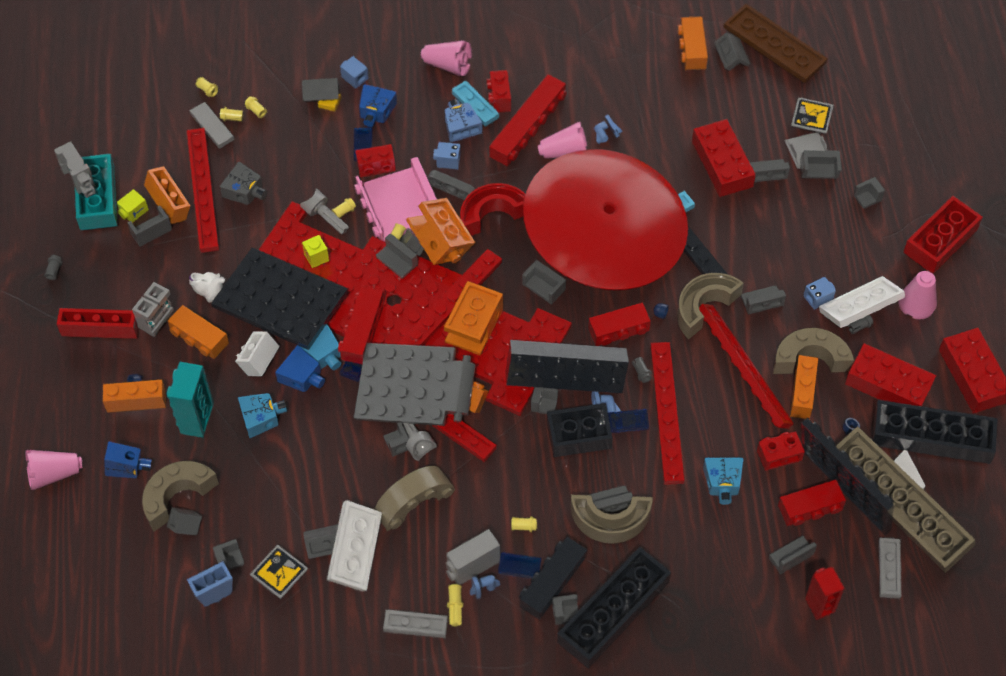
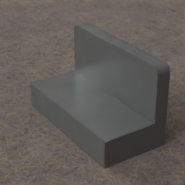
(731, 51)
(320, 89)
(770, 170)
(397, 256)
(763, 299)
(612, 500)
(320, 541)
(792, 554)

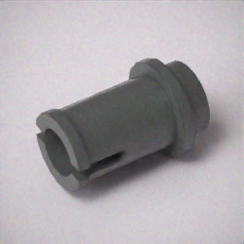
(54, 263)
(860, 324)
(643, 373)

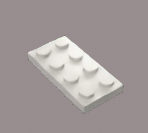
(862, 301)
(354, 546)

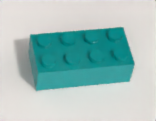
(100, 208)
(190, 399)

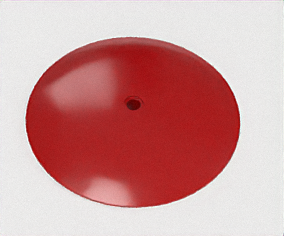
(605, 219)

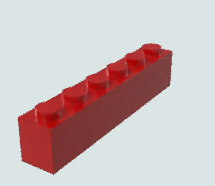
(527, 120)

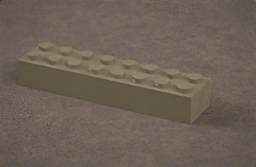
(914, 509)

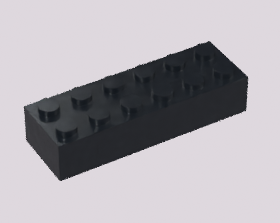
(566, 366)
(934, 431)
(613, 607)

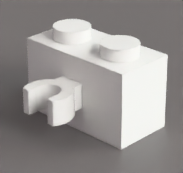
(257, 353)

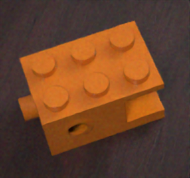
(441, 231)
(473, 318)

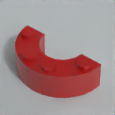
(490, 199)

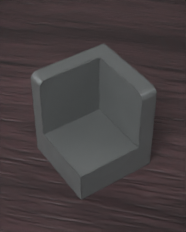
(869, 192)
(411, 241)
(544, 400)
(397, 440)
(184, 521)
(229, 554)
(564, 608)

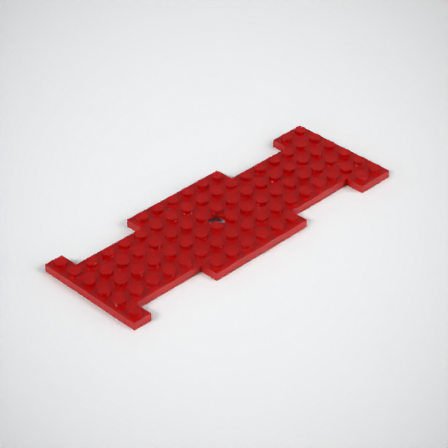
(418, 293)

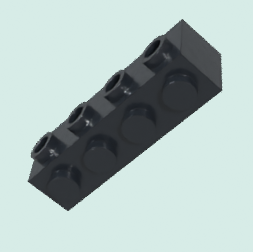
(552, 578)

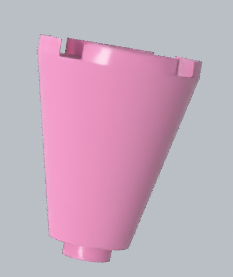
(448, 56)
(563, 142)
(920, 296)
(50, 467)

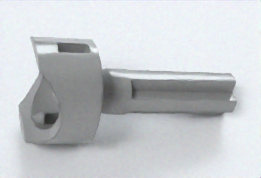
(316, 205)
(418, 442)

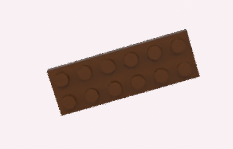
(775, 43)

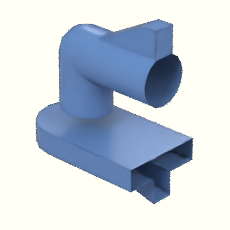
(600, 133)
(608, 399)
(488, 581)

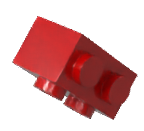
(500, 91)
(375, 160)
(780, 450)

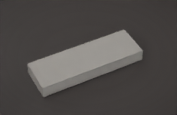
(213, 126)
(889, 568)
(415, 623)

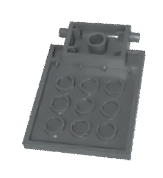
(413, 384)

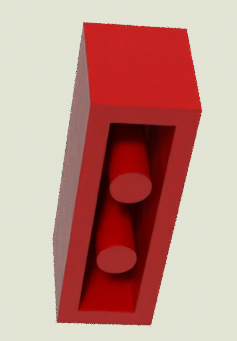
(619, 324)
(812, 503)
(824, 592)

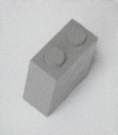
(473, 557)

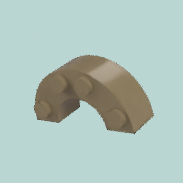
(701, 290)
(813, 343)
(168, 482)
(409, 492)
(608, 527)

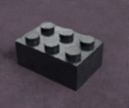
(579, 430)

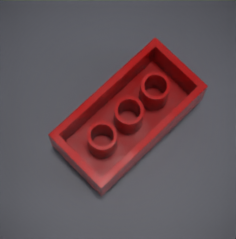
(723, 158)
(942, 234)
(974, 370)
(889, 377)

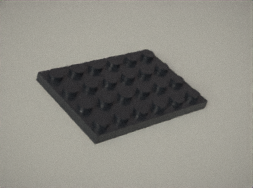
(280, 298)
(850, 477)

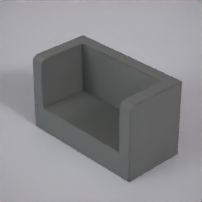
(820, 164)
(150, 229)
(544, 282)

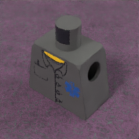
(242, 185)

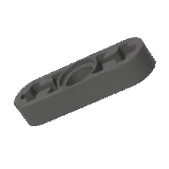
(449, 184)

